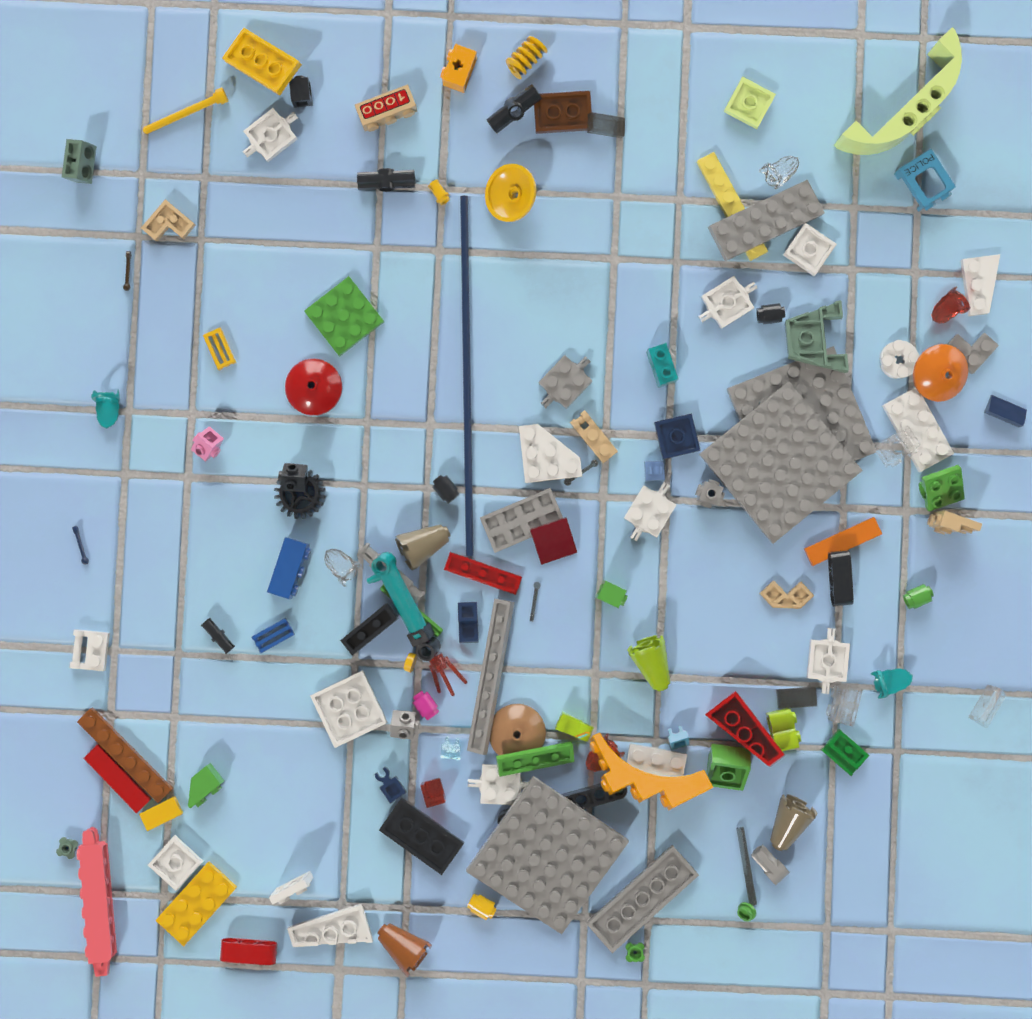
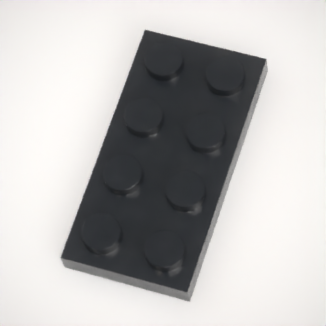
(421, 836)

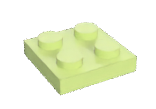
(749, 102)

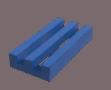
(259, 643)

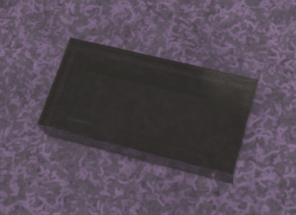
(606, 125)
(796, 697)

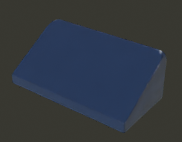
(1006, 411)

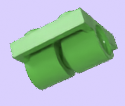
(942, 488)

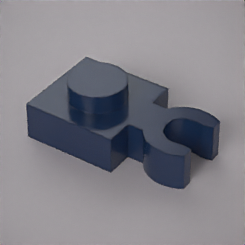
(392, 787)

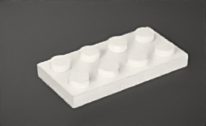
(913, 411)

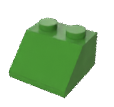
(728, 766)

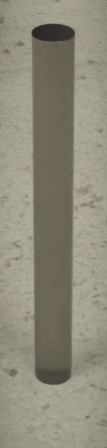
(746, 865)

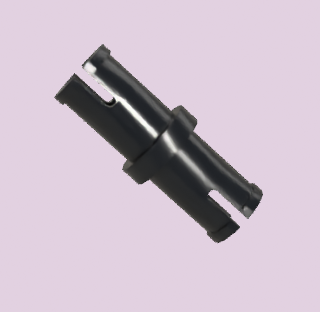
(218, 635)

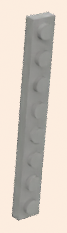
(490, 676)

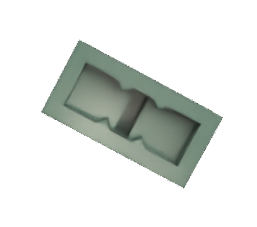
(79, 161)

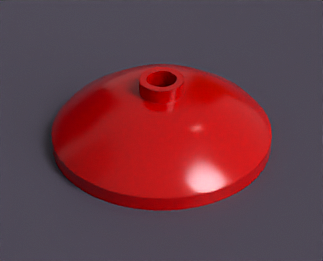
(324, 394)

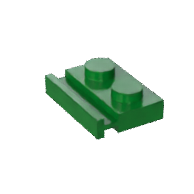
(845, 752)

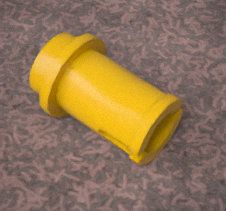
(438, 191)

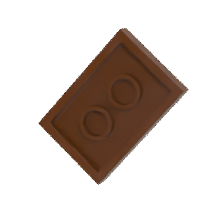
(562, 112)

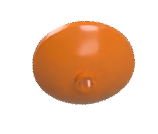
(931, 371)

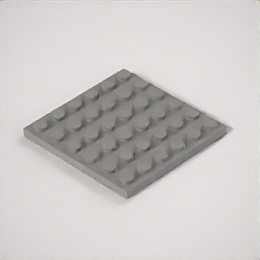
(825, 393)
(780, 462)
(547, 855)

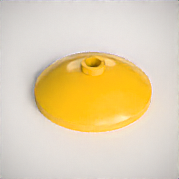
(502, 190)

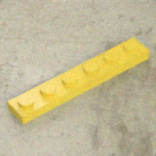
(725, 194)

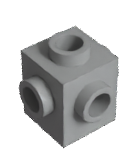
(704, 498)
(403, 724)

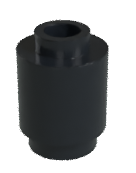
(770, 313)
(445, 488)

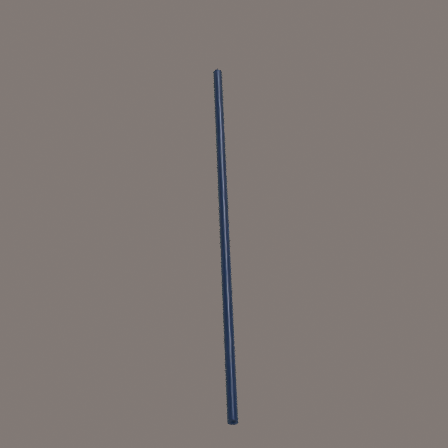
(466, 375)

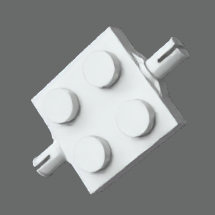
(270, 135)
(727, 302)
(650, 511)
(828, 660)
(497, 789)

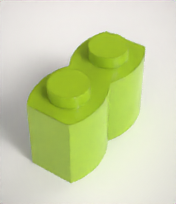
(783, 728)

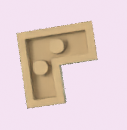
(167, 217)

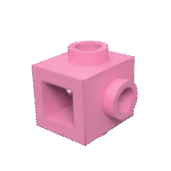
(207, 444)

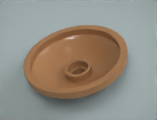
(517, 718)

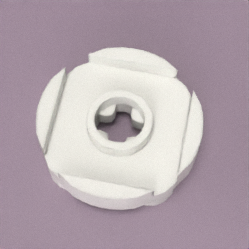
(888, 359)

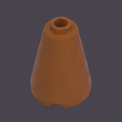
(403, 947)

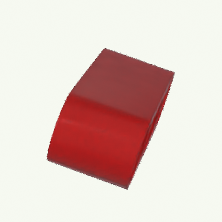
(248, 951)

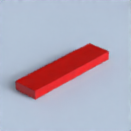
(483, 573)
(117, 778)

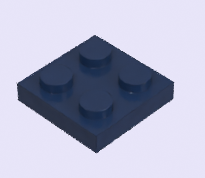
(677, 436)

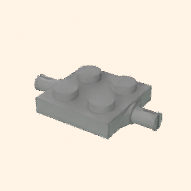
(565, 382)

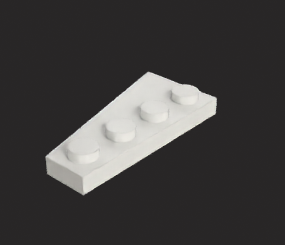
(342, 926)

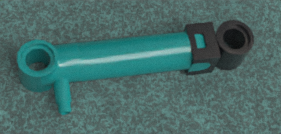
(419, 631)

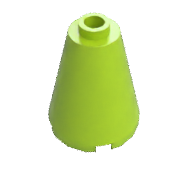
(652, 661)

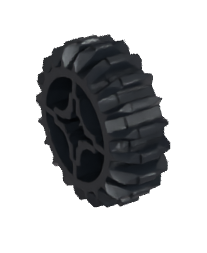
(296, 501)

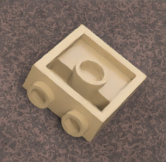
(949, 522)

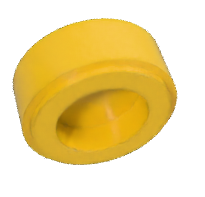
(410, 662)

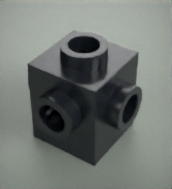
(293, 477)

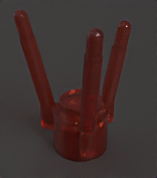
(438, 665)

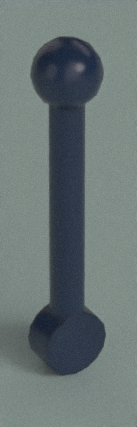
(84, 560)

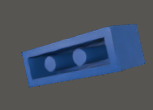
(289, 568)

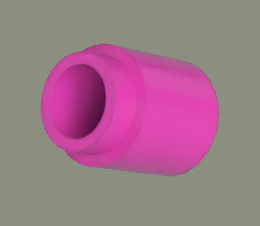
(425, 705)

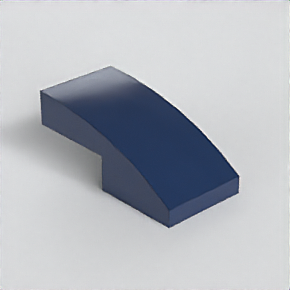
(468, 622)

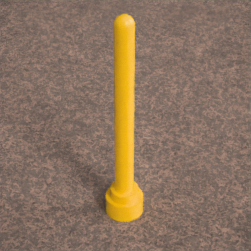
(218, 97)

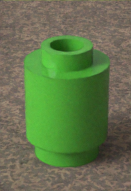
(918, 596)

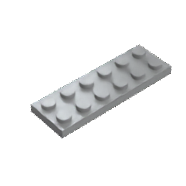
(766, 220)
(642, 898)

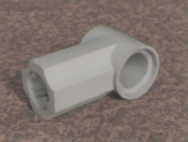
(772, 868)

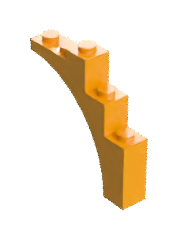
(643, 785)

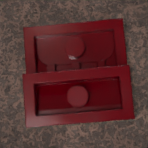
(553, 540)

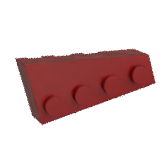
(741, 723)

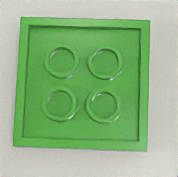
(344, 316)

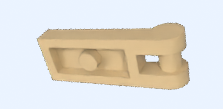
(594, 437)

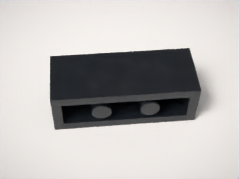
(369, 629)

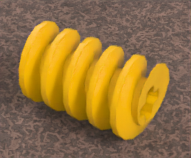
(525, 55)

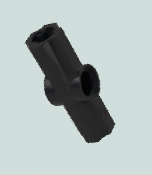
(523, 101)
(386, 180)

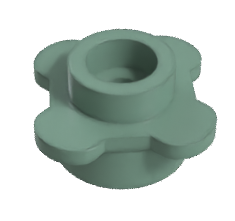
(72, 844)

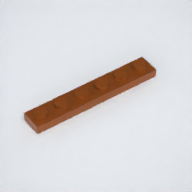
(125, 755)

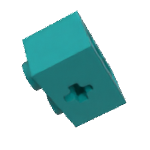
(662, 365)

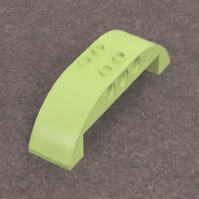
(917, 111)

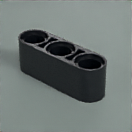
(840, 578)

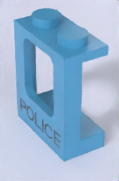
(917, 166)

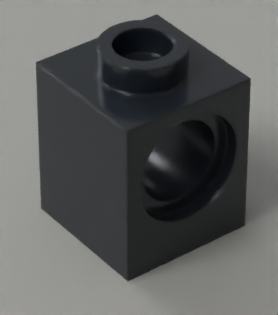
(300, 91)

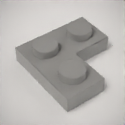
(977, 353)

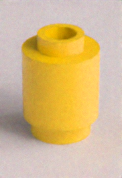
(481, 906)

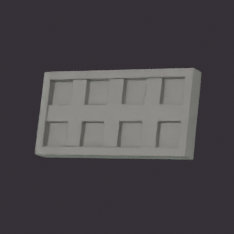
(513, 522)

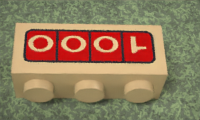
(386, 108)

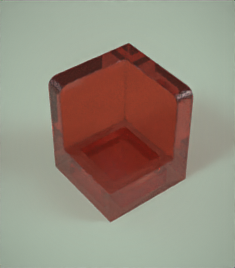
(433, 792)

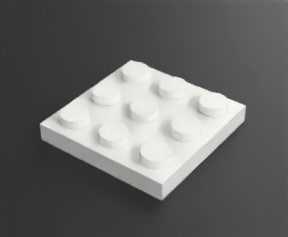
(348, 709)

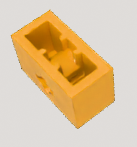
(458, 78)

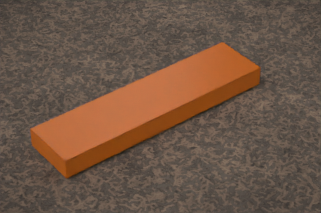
(843, 540)

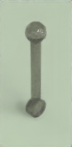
(594, 463)
(536, 585)

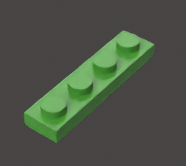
(535, 759)

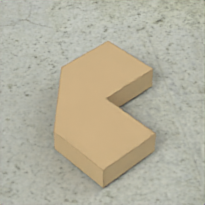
(795, 598)

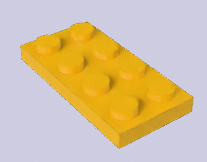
(261, 61)
(196, 903)

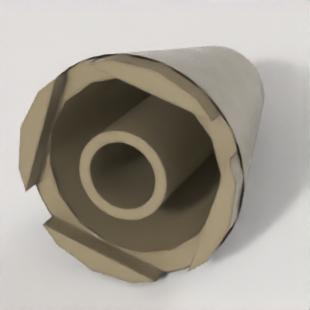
(421, 544)
(790, 821)

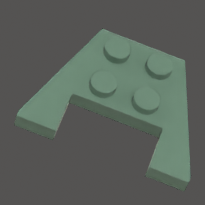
(807, 338)

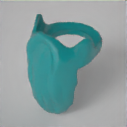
(106, 407)
(891, 681)

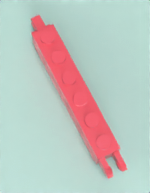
(97, 901)

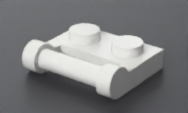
(95, 653)

